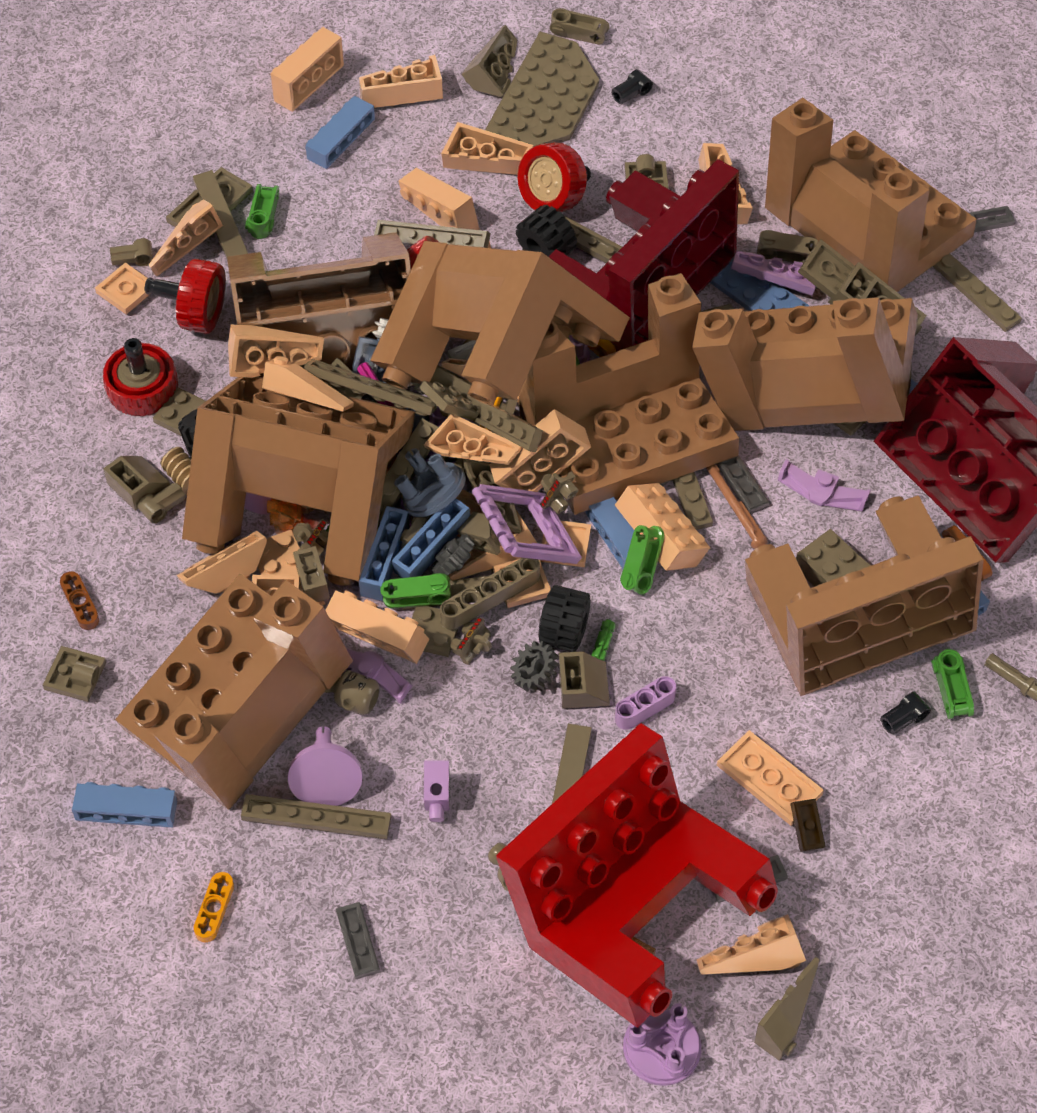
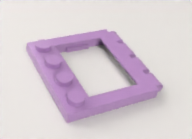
(560, 544)

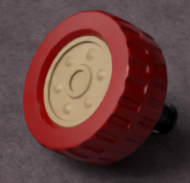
(552, 176)

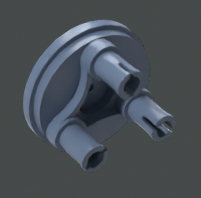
(433, 486)

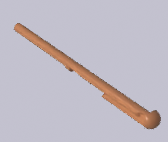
(739, 508)

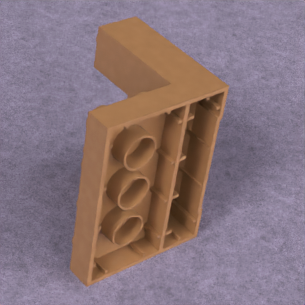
(858, 198)
(326, 298)
(490, 298)
(809, 362)
(638, 405)
(296, 455)
(873, 613)
(237, 686)

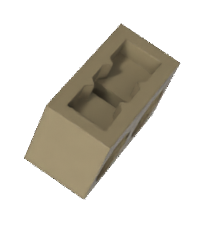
(311, 574)

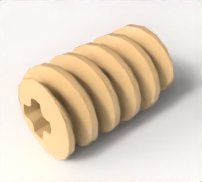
(177, 466)

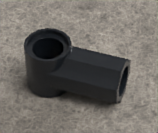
(635, 84)
(909, 710)

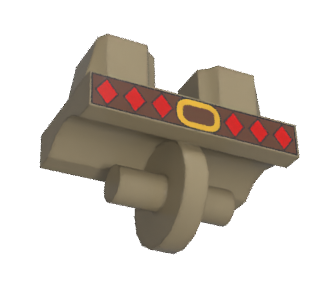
(555, 489)
(304, 533)
(475, 640)

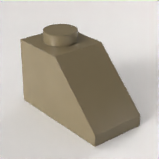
(481, 532)

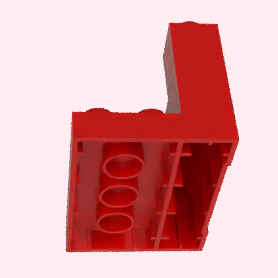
(611, 862)

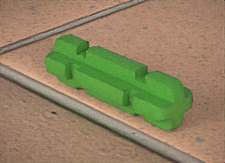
(603, 639)

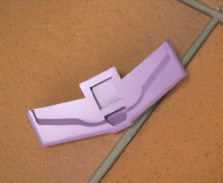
(822, 488)
(373, 666)

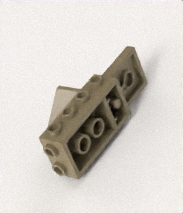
(844, 281)

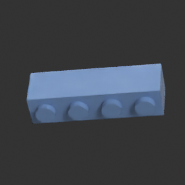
(340, 132)
(612, 528)
(429, 540)
(383, 550)
(124, 805)

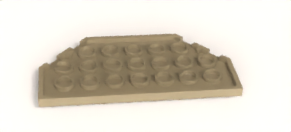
(546, 93)

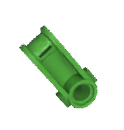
(262, 211)
(642, 559)
(416, 591)
(953, 684)

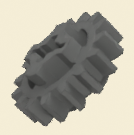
(453, 555)
(534, 666)

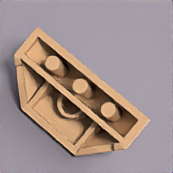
(221, 569)

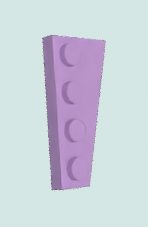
(772, 270)

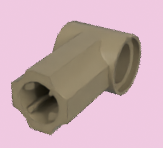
(139, 253)
(156, 506)

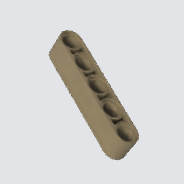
(485, 601)

